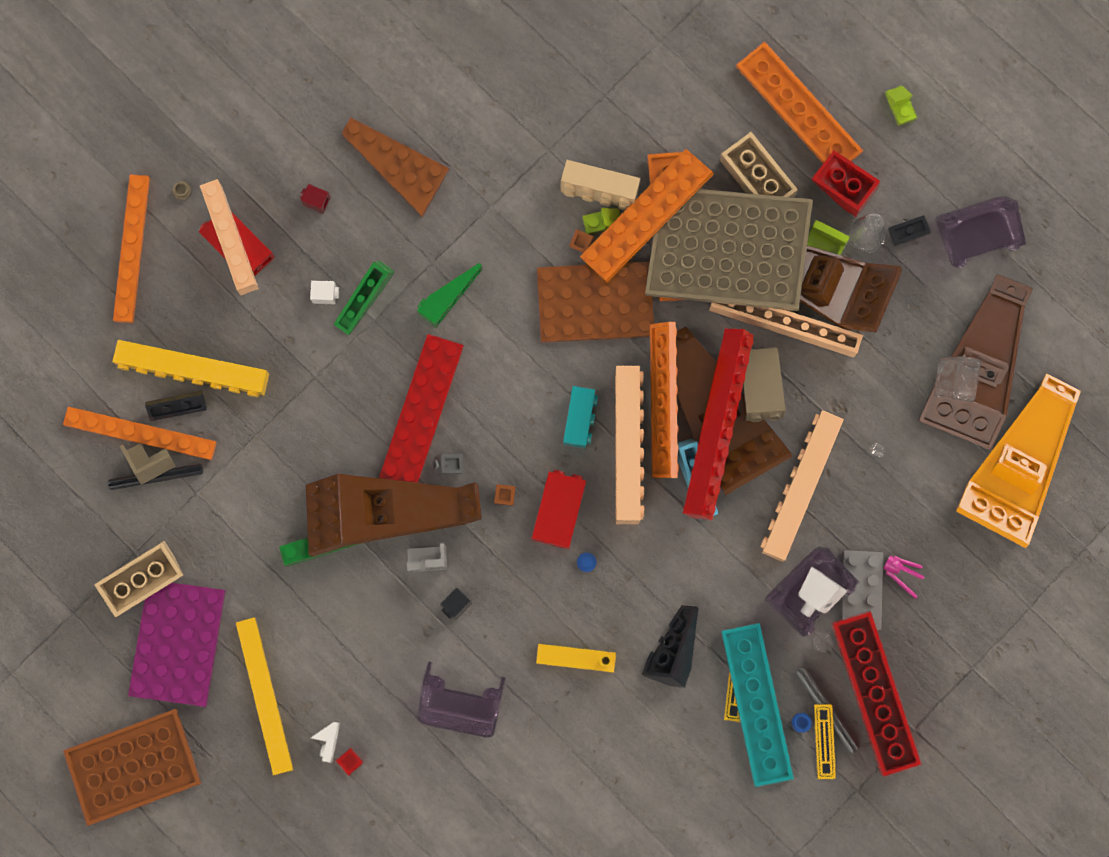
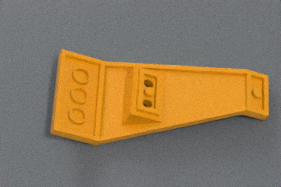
(1016, 475)

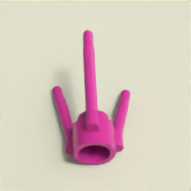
(895, 564)

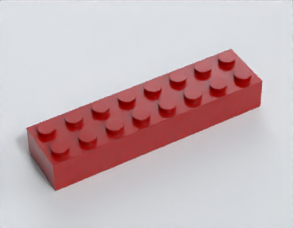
(876, 693)

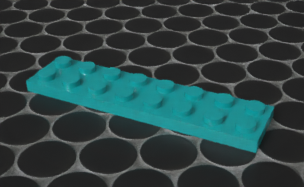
(757, 705)

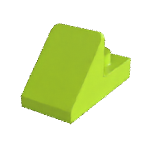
(900, 103)
(600, 221)

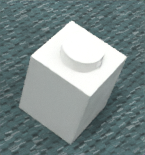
(324, 292)

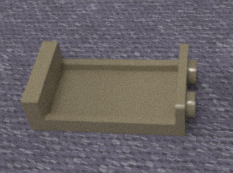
(763, 386)

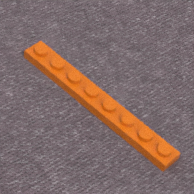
(131, 249)
(139, 433)

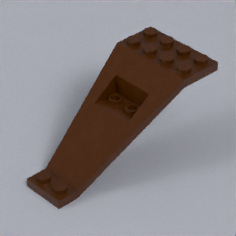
(847, 289)
(349, 510)

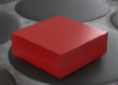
(349, 761)

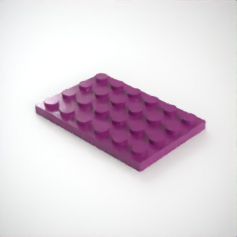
(177, 644)

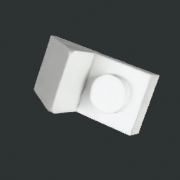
(329, 735)

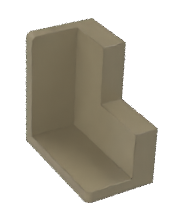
(147, 467)

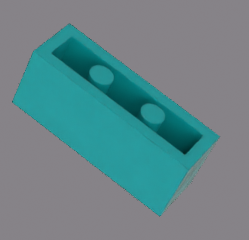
(580, 417)

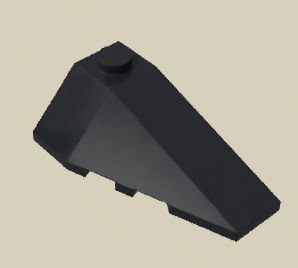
(674, 655)

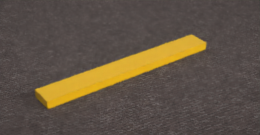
(264, 696)

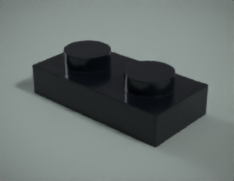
(909, 230)

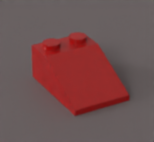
(846, 183)

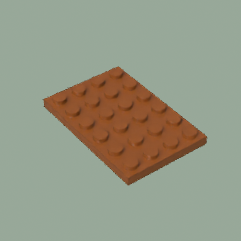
(584, 307)
(132, 767)

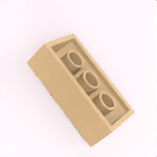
(139, 579)

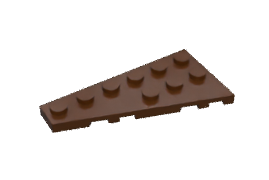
(405, 169)

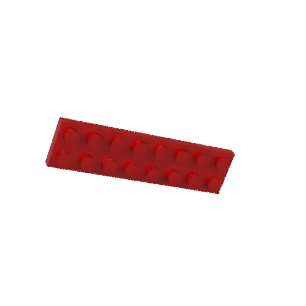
(422, 410)

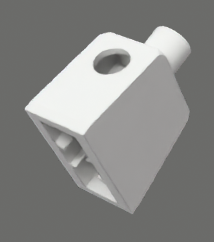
(819, 593)

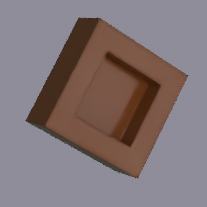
(581, 241)
(505, 495)

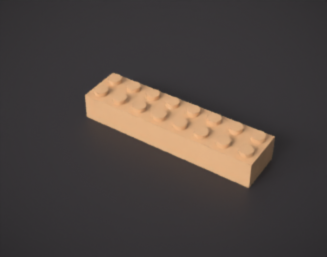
(627, 444)

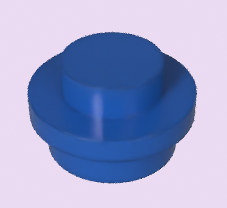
(586, 562)
(801, 722)

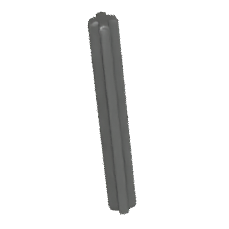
(820, 699)

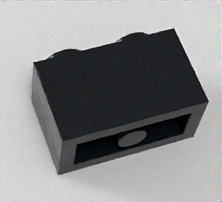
(455, 604)

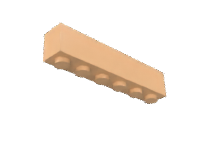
(229, 237)

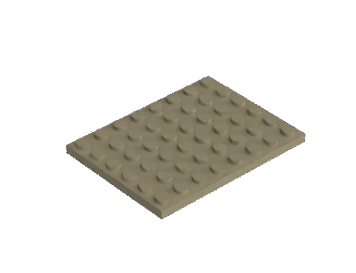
(733, 250)

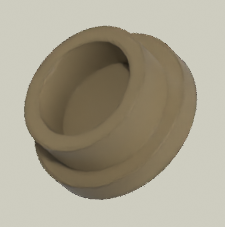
(181, 190)

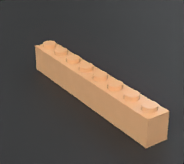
(794, 326)
(802, 486)

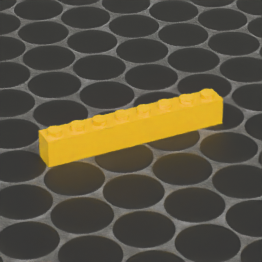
(190, 367)

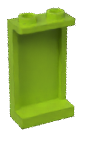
(827, 238)

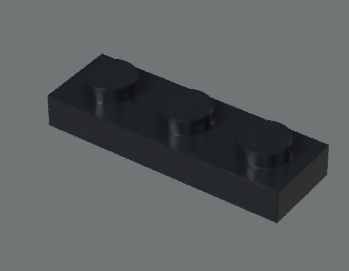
(176, 405)

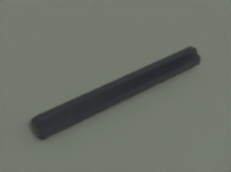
(174, 473)

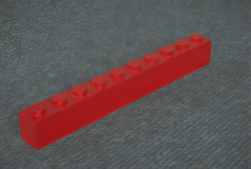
(718, 424)

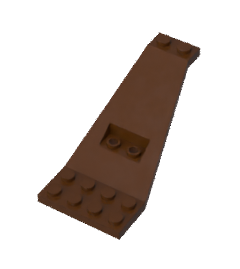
(994, 340)
(753, 444)

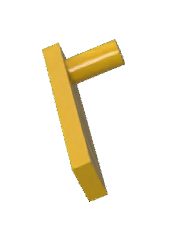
(576, 658)

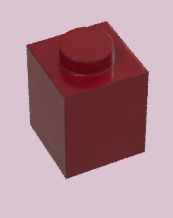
(315, 198)

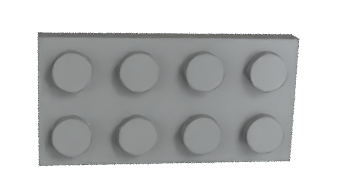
(868, 570)

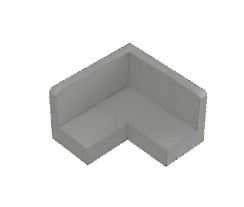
(427, 559)

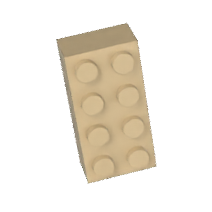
(756, 169)
(599, 185)

